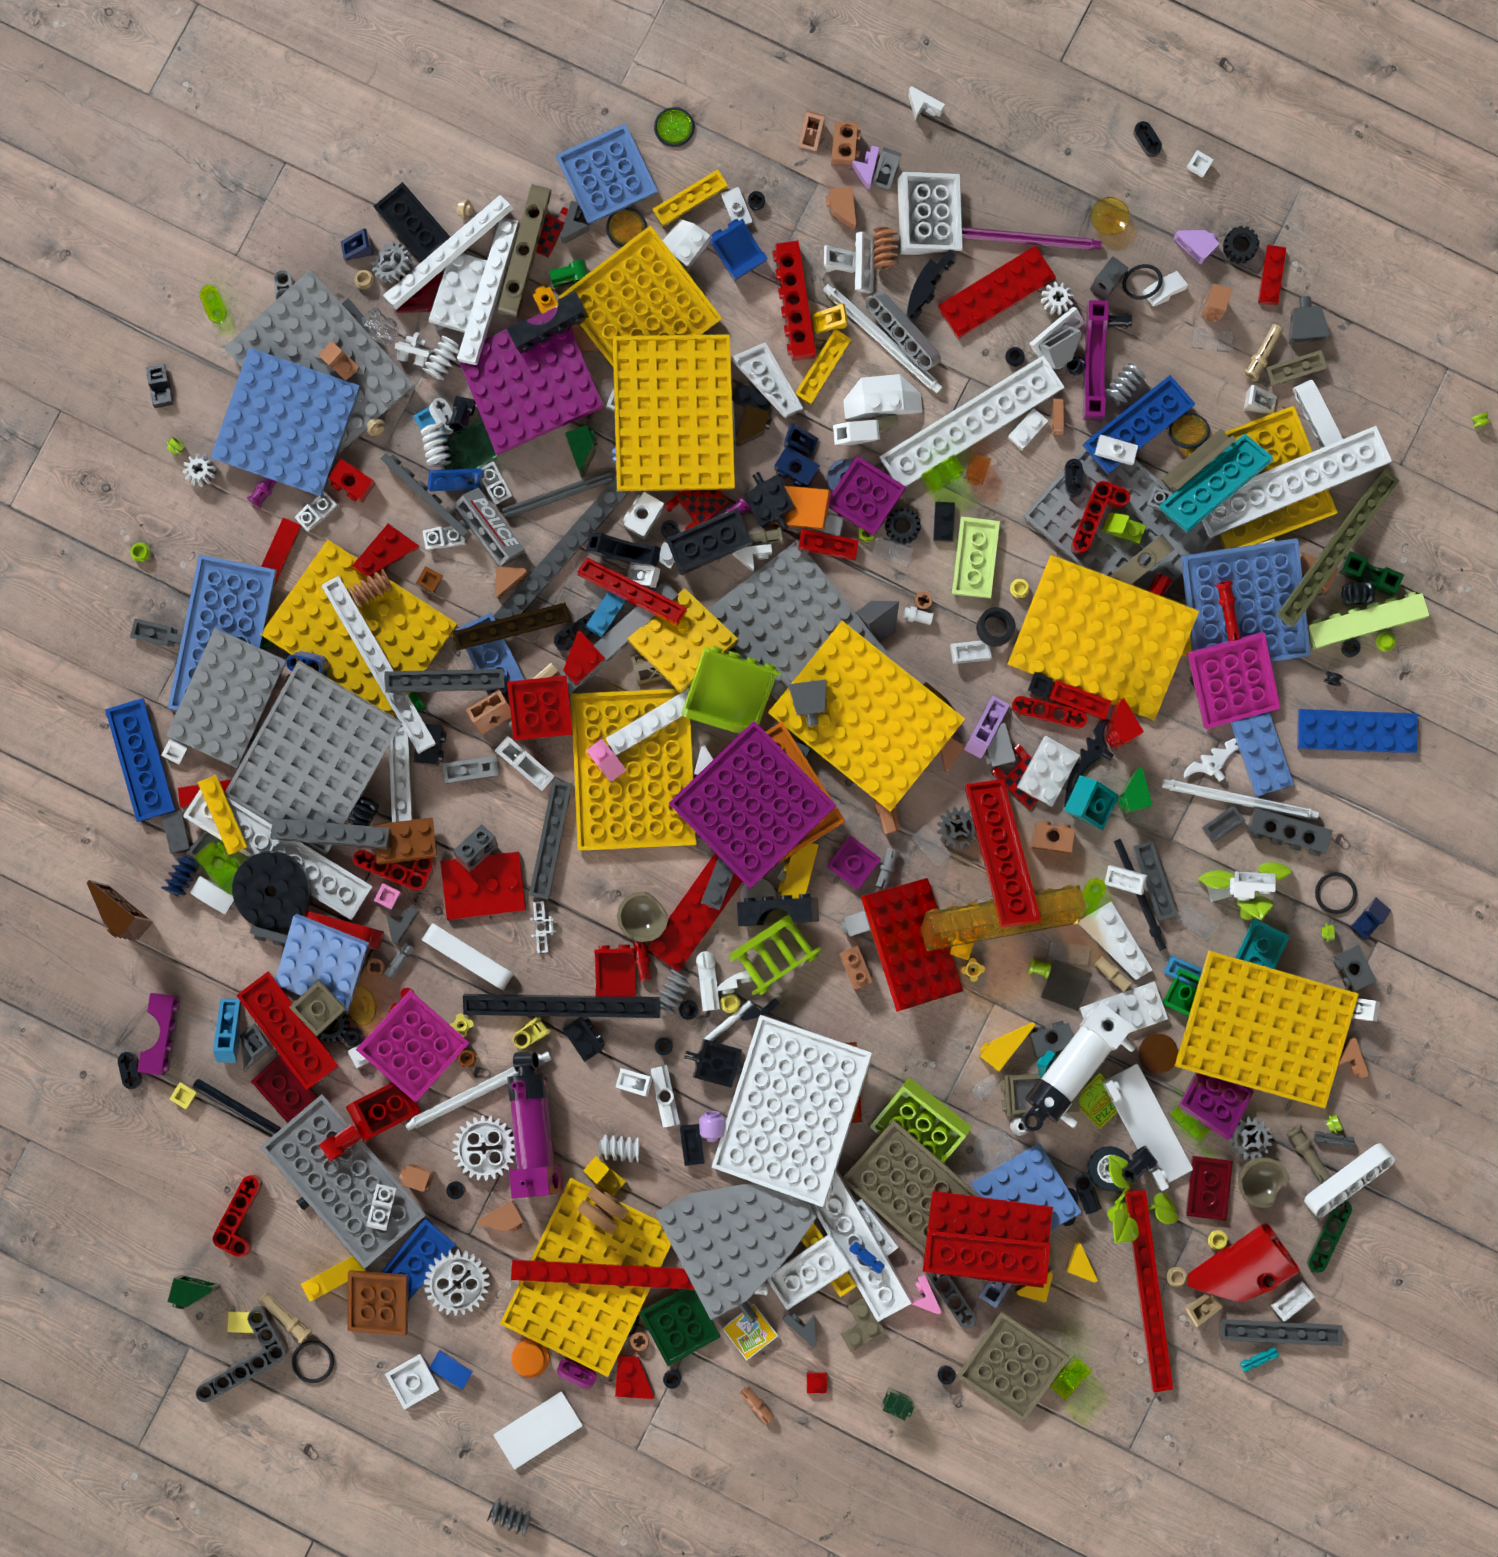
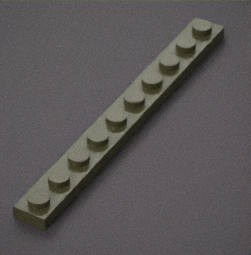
(1337, 547)

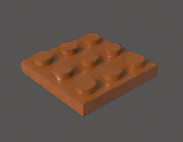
(377, 1303)

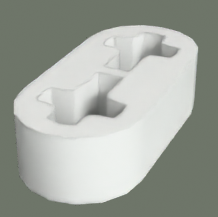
(441, 416)

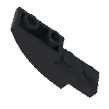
(923, 290)

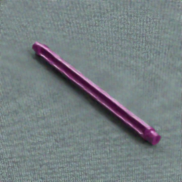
(1030, 238)

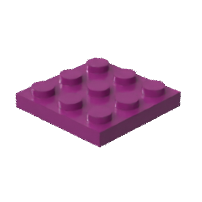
(865, 496)
(1216, 1103)

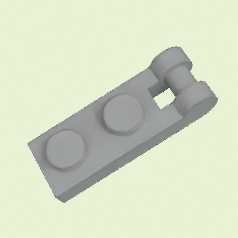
(470, 769)

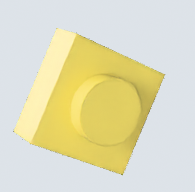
(183, 1095)

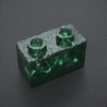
(897, 1404)

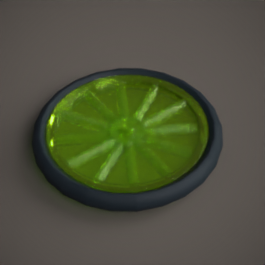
(674, 127)

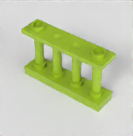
(757, 944)

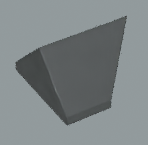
(880, 618)
(254, 1046)

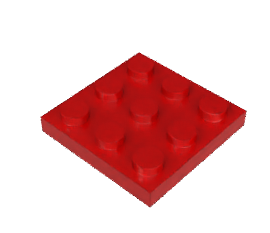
(540, 708)

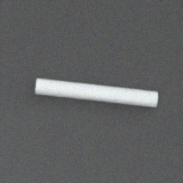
(729, 1021)

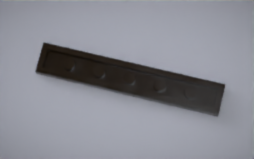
(511, 626)

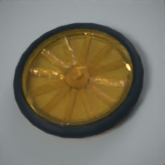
(625, 226)
(1189, 431)

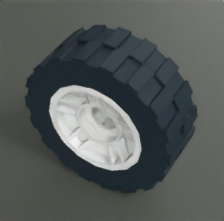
(1098, 1167)

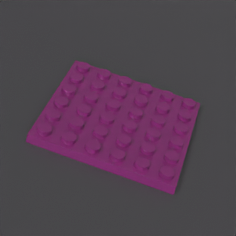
(530, 390)
(752, 804)

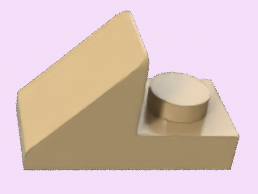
(1203, 1308)

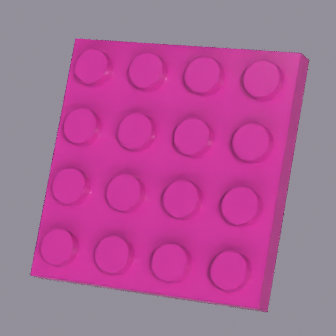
(1234, 680)
(412, 1046)

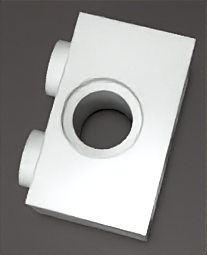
(639, 526)

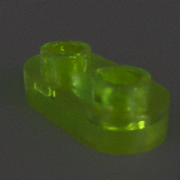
(213, 305)
(1091, 897)

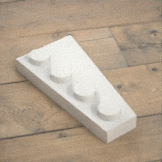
(764, 372)

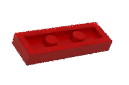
(1272, 275)
(828, 544)
(1080, 700)

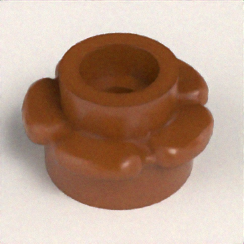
(467, 1063)

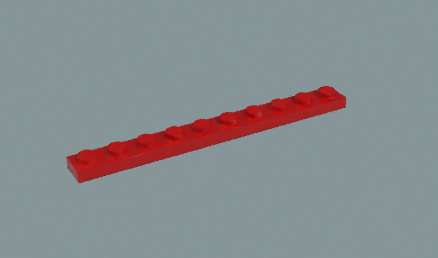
(600, 1274)
(1149, 1293)

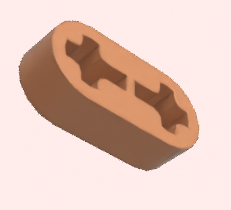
(1057, 416)

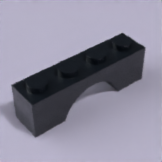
(569, 313)
(756, 912)

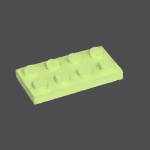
(975, 557)

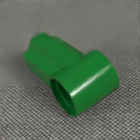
(569, 274)

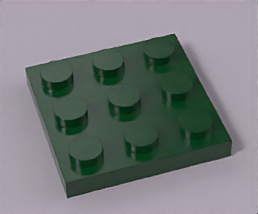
(679, 1325)

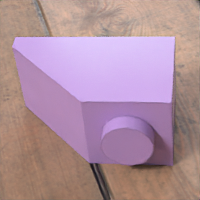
(1197, 243)

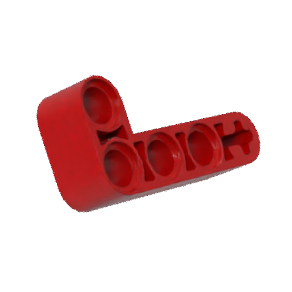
(1094, 518)
(389, 872)
(364, 933)
(240, 1213)

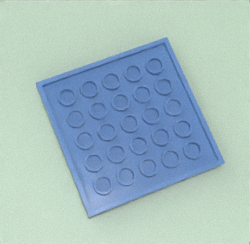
(285, 422)
(1262, 583)

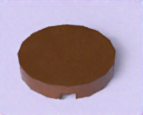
(1158, 1053)

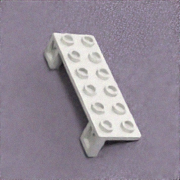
(1147, 1124)

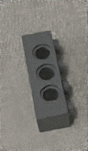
(1320, 835)

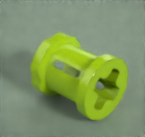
(1039, 967)

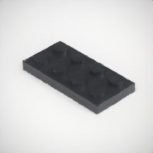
(411, 222)
(709, 541)

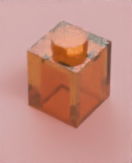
(977, 469)

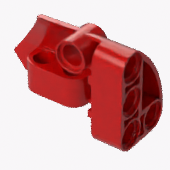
(1242, 1268)

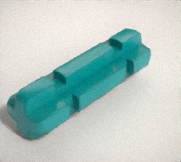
(1259, 1359)

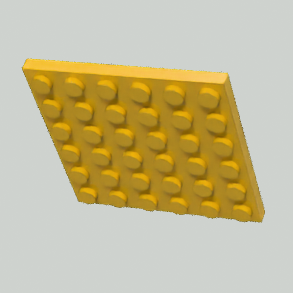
(641, 294)
(1285, 440)

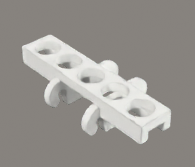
(544, 920)

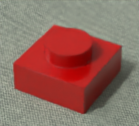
(816, 1382)

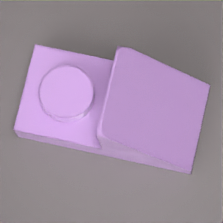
(866, 171)

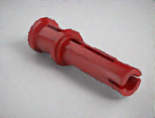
(1227, 602)

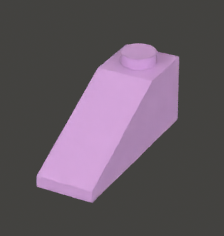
(986, 727)

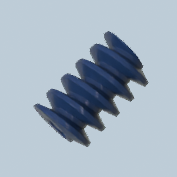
(181, 875)

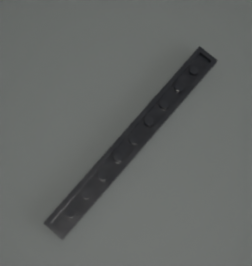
(562, 1005)

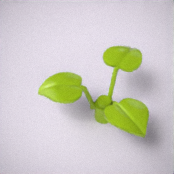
(1257, 906)
(1124, 1227)

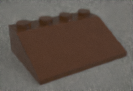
(118, 913)

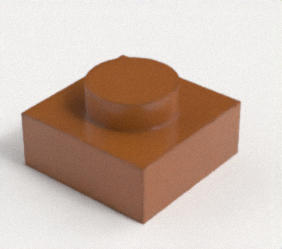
(429, 579)

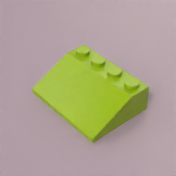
(924, 1119)

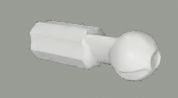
(708, 981)

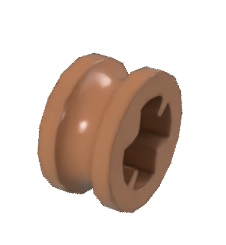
(926, 605)
(376, 961)
(643, 1345)

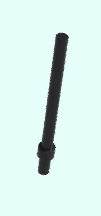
(1155, 931)

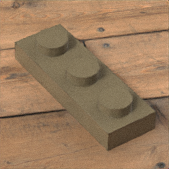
(1296, 368)

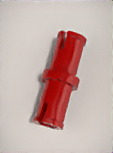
(642, 960)

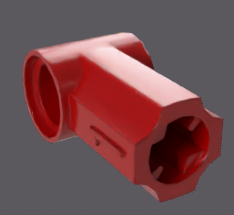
(1160, 585)
(335, 1145)

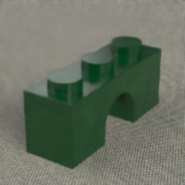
(1359, 570)

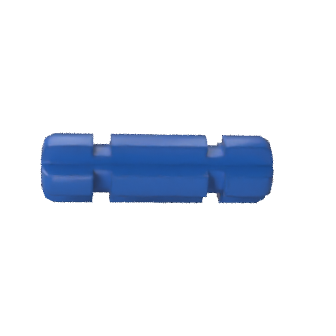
(866, 1257)

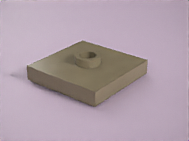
(318, 1007)

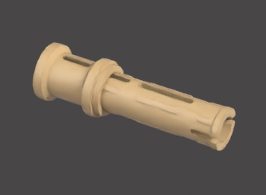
(1259, 360)
(291, 1323)

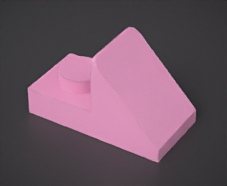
(606, 760)
(928, 1301)

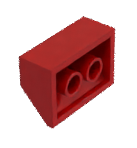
(1122, 726)

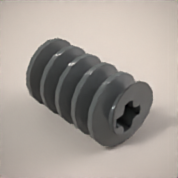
(510, 1517)

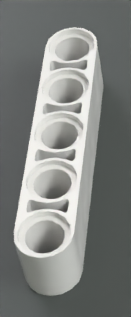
(1316, 413)
(467, 956)
(1349, 1180)

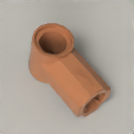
(888, 819)

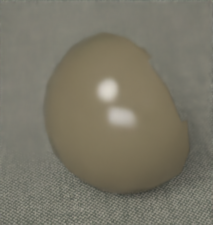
(642, 917)
(1261, 1180)

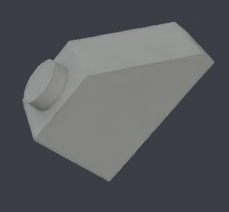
(1061, 347)
(1000, 749)
(855, 924)

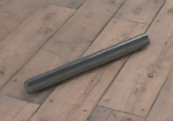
(557, 494)

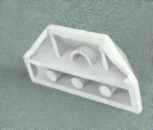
(882, 397)

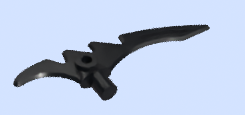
(1096, 749)

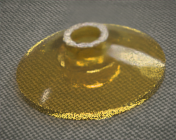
(1110, 207)
(363, 1006)

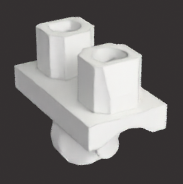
(405, 349)

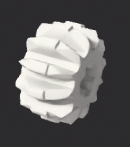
(1049, 295)
(199, 463)

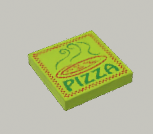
(1096, 1103)

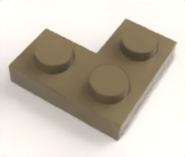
(866, 1327)

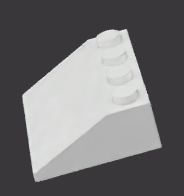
(929, 213)

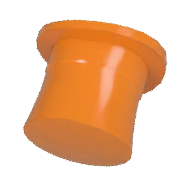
(530, 1358)

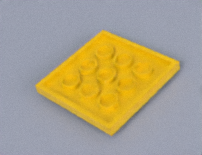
(678, 648)

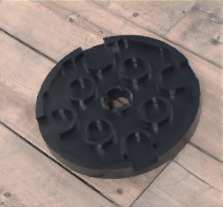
(274, 870)

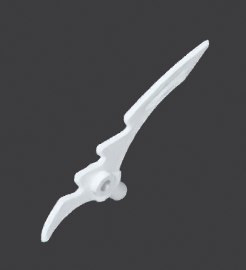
(1213, 764)

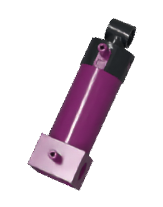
(532, 1132)

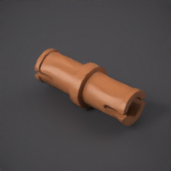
(756, 1404)

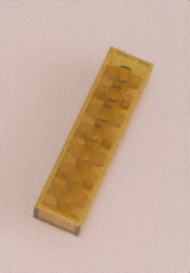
(980, 920)

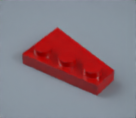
(384, 550)

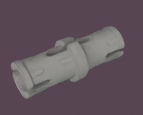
(887, 868)

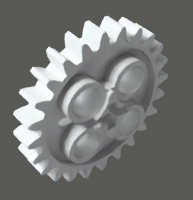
(483, 1129)
(469, 1295)

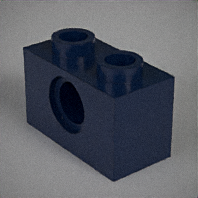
(791, 457)

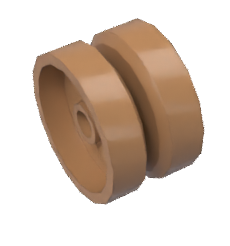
(605, 1207)

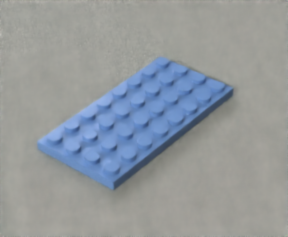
(222, 597)

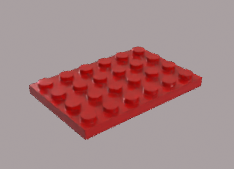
(896, 925)
(989, 1218)

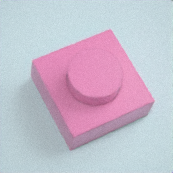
(387, 896)

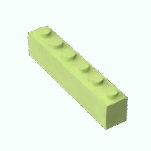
(1367, 621)

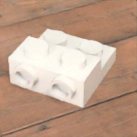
(1247, 883)

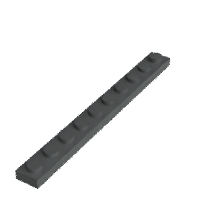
(562, 552)

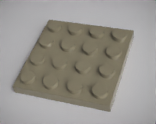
(1013, 1365)

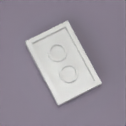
(1048, 771)

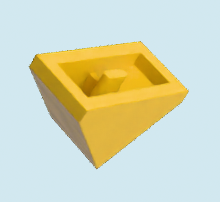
(1080, 1265)
(1034, 1292)

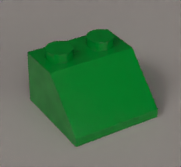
(1135, 794)
(1180, 994)

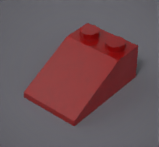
(381, 1111)

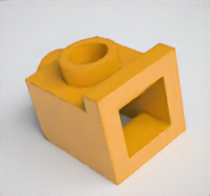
(543, 292)

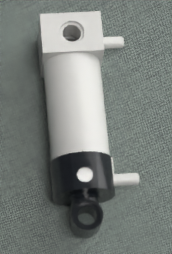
(1075, 1066)

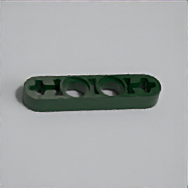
(1333, 1238)

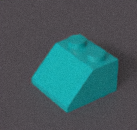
(1091, 802)

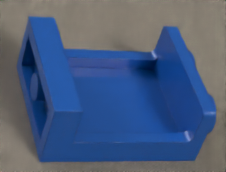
(737, 249)

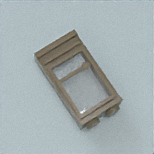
(1016, 1089)

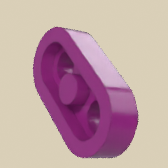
(576, 1373)

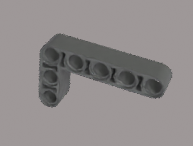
(249, 1362)

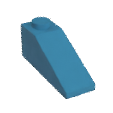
(227, 1031)

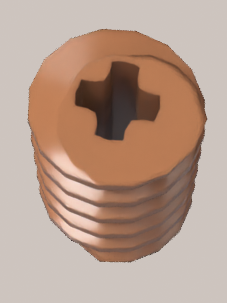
(884, 248)
(371, 588)

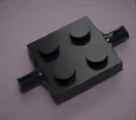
(770, 501)
(716, 1063)

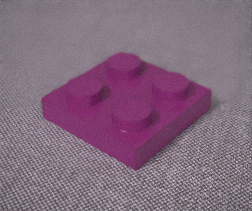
(853, 862)

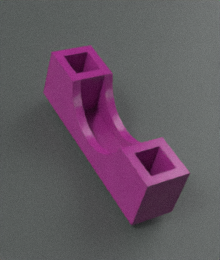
(163, 1009)

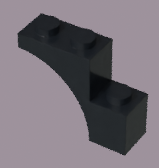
(625, 551)

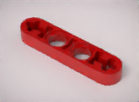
(1049, 710)

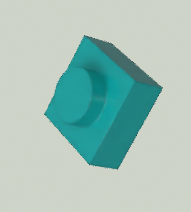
(1045, 1062)

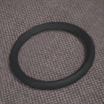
(1144, 296)
(1339, 875)
(330, 1366)

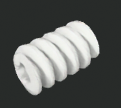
(442, 359)
(434, 445)
(619, 1148)

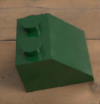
(582, 445)
(189, 1291)

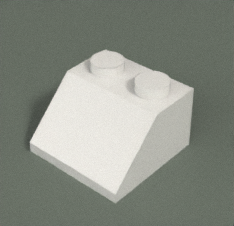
(687, 242)

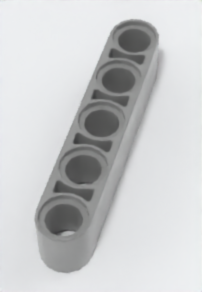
(911, 332)

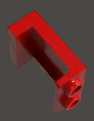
(615, 971)

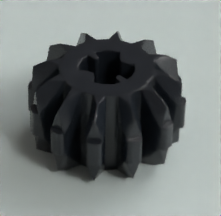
(1358, 593)
(363, 812)

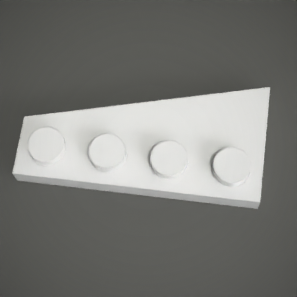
(1114, 937)

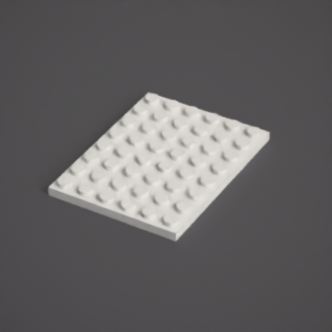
(792, 1110)

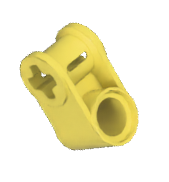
(532, 1032)

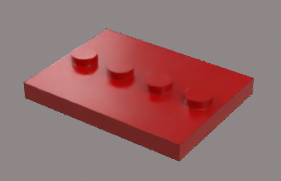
(486, 890)

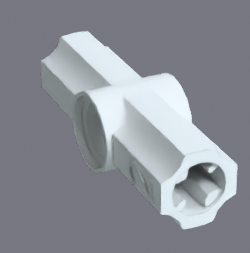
(668, 1109)

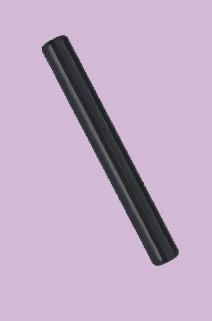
(236, 1107)

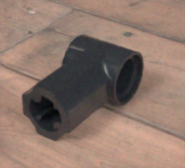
(462, 410)
(1141, 1162)
(1087, 1195)

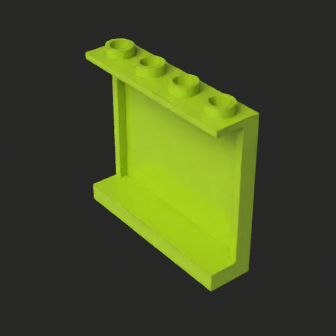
(729, 690)

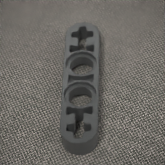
(950, 1292)

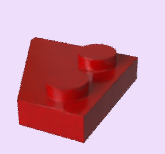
(582, 659)
(631, 1379)

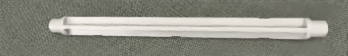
(880, 336)
(1240, 799)
(467, 1096)

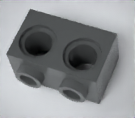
(475, 848)

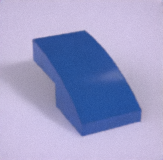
(451, 1369)

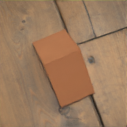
(812, 130)
(507, 579)
(950, 753)

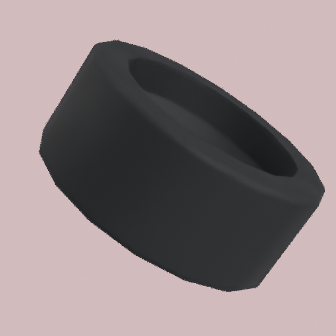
(1003, 615)

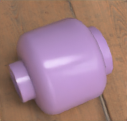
(711, 1125)

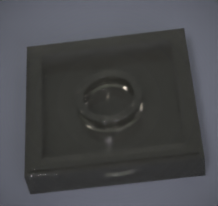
(1066, 985)

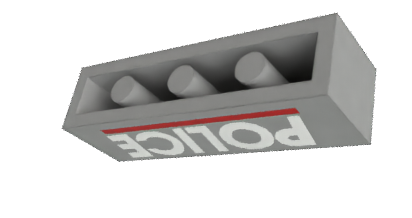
(489, 527)

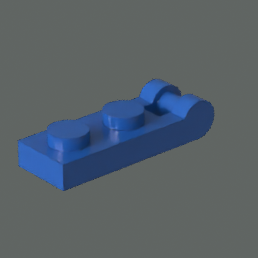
(454, 479)

